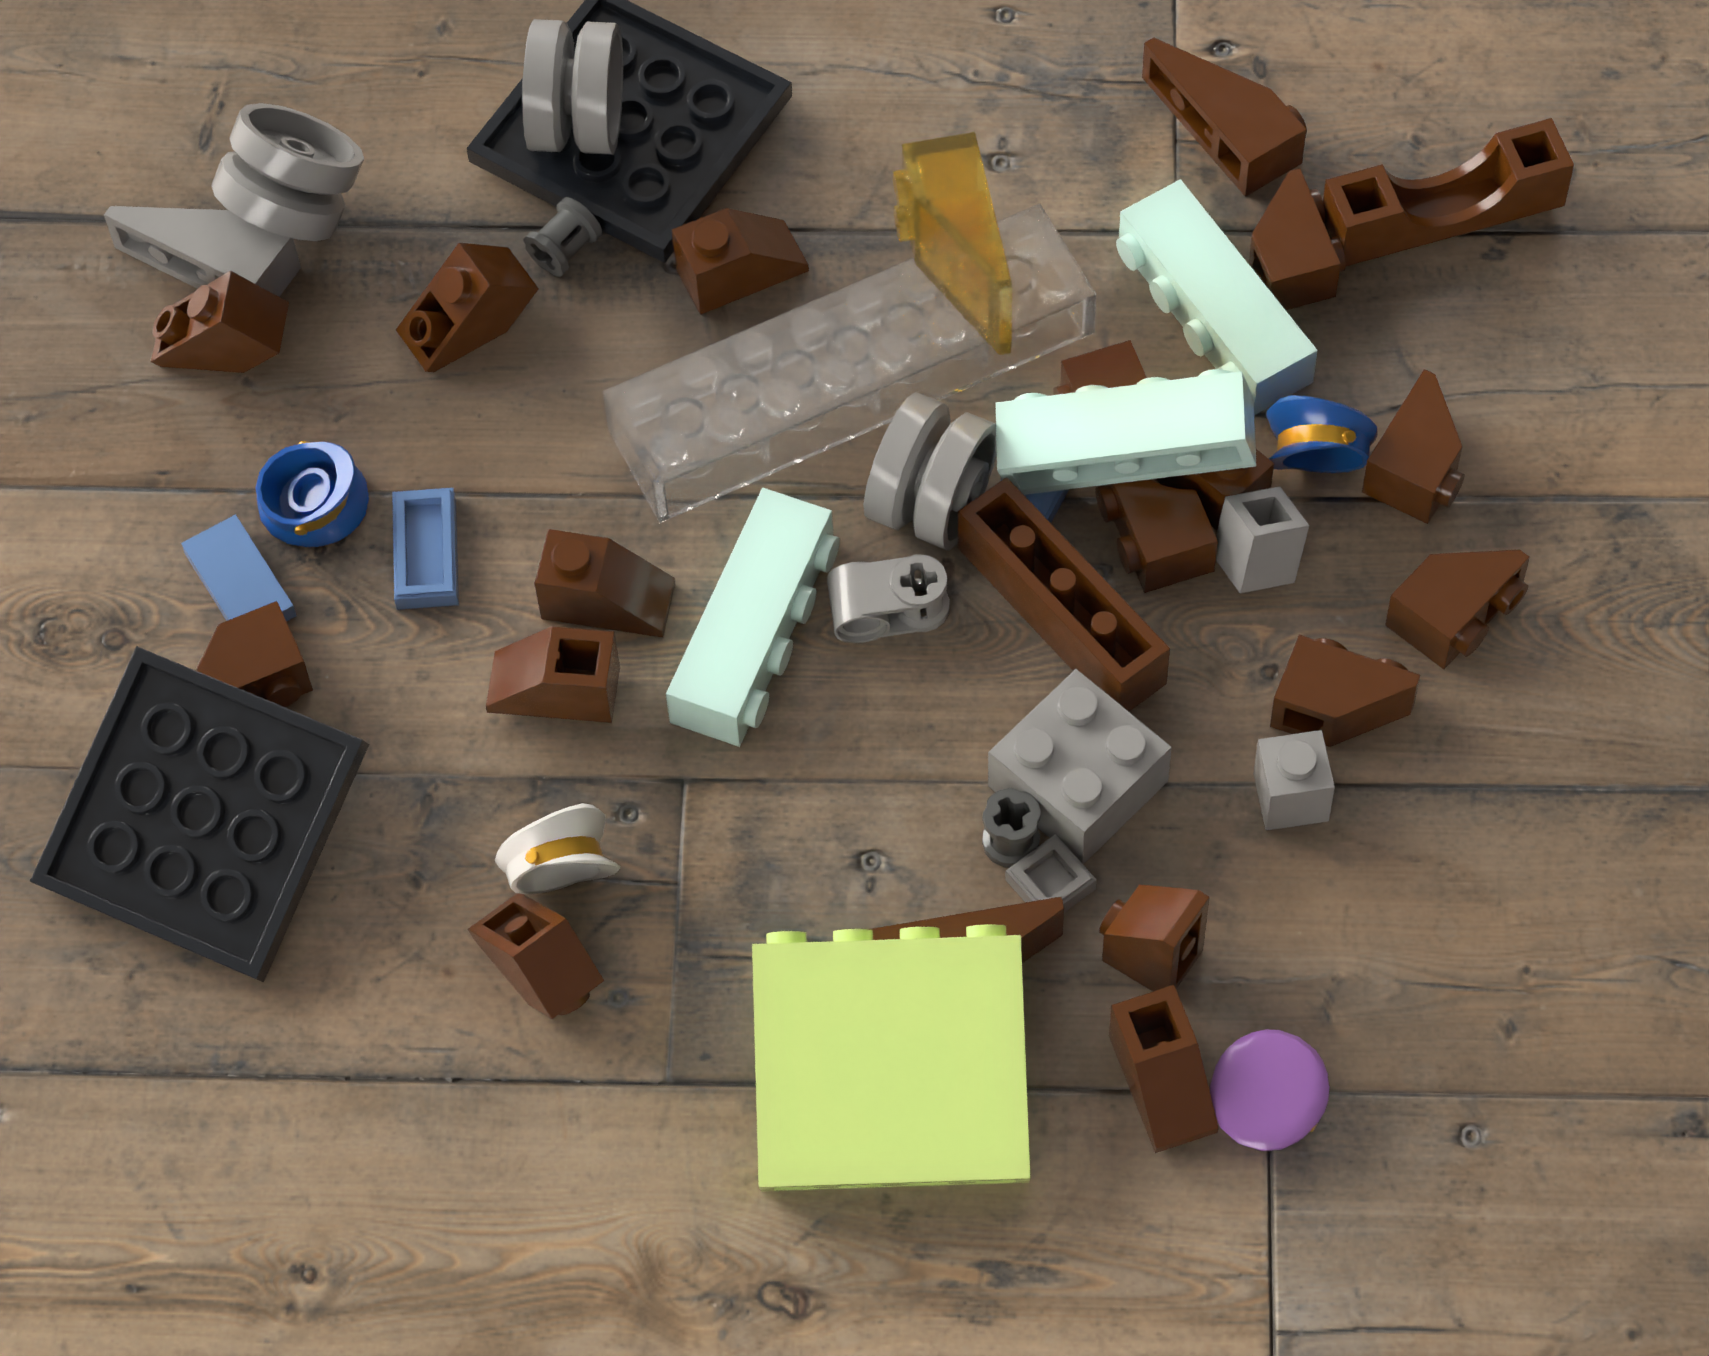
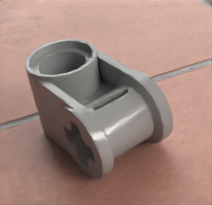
(881, 601)

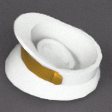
(556, 851)

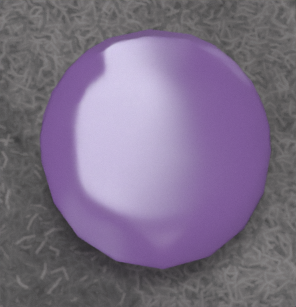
(1269, 1090)

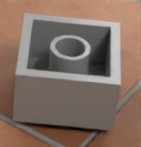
(1081, 763)

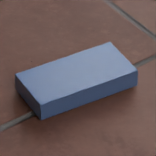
(425, 548)
(235, 570)

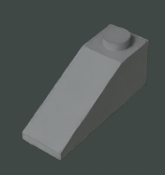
(203, 245)

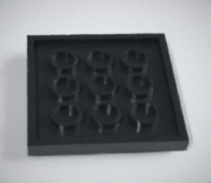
(682, 131)
(200, 813)

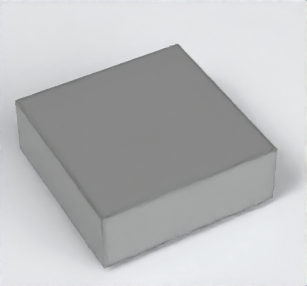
(1051, 873)

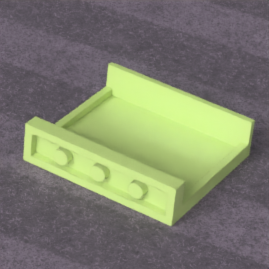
(890, 1060)

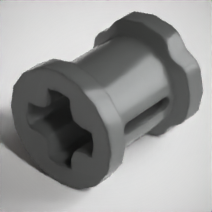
(562, 236)
(1010, 826)

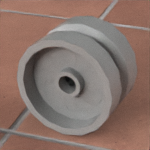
(572, 86)
(287, 172)
(929, 469)

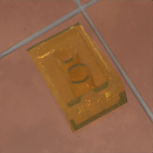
(955, 232)

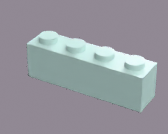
(1215, 294)
(1126, 432)
(751, 618)

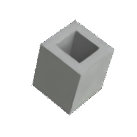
(1260, 539)
(1293, 780)

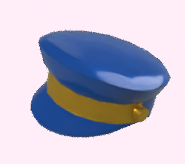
(1319, 435)
(311, 494)

